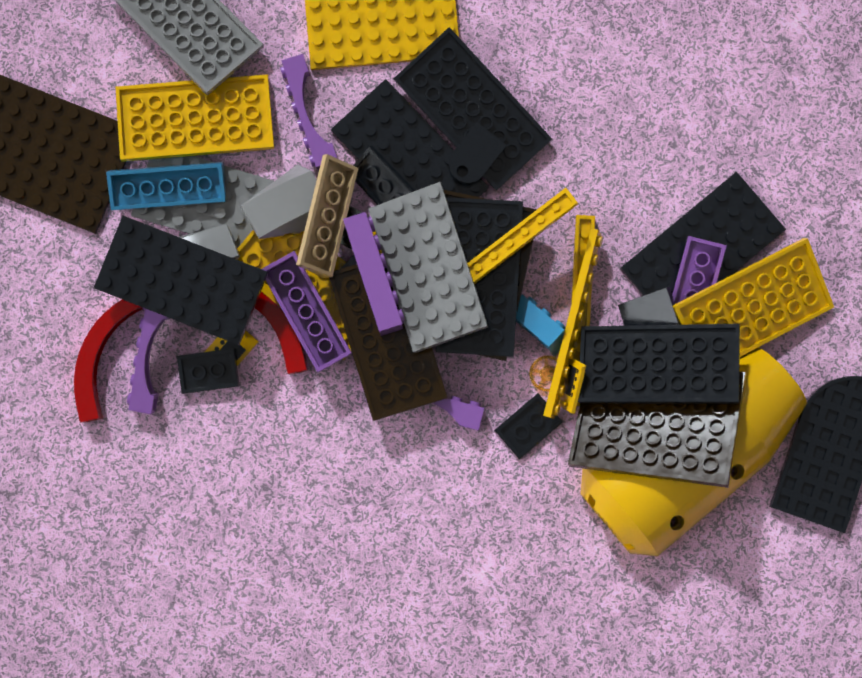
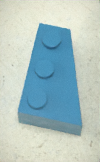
(540, 324)

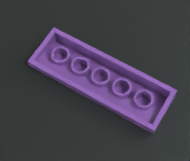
(698, 267)

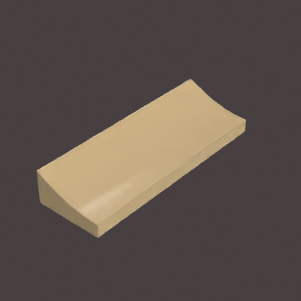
(326, 216)

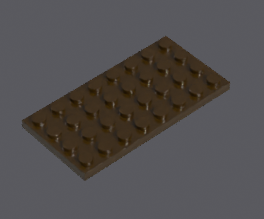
(387, 366)

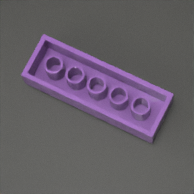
(372, 272)
(306, 312)

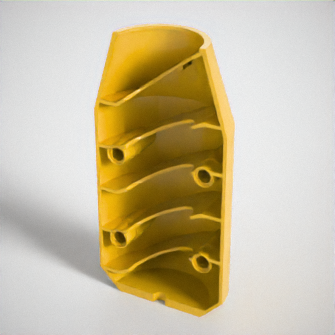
(642, 507)

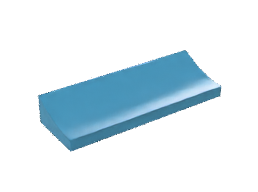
(166, 186)

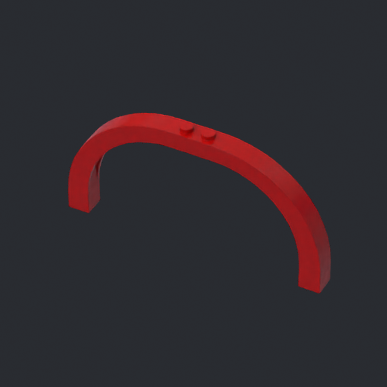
(89, 355)

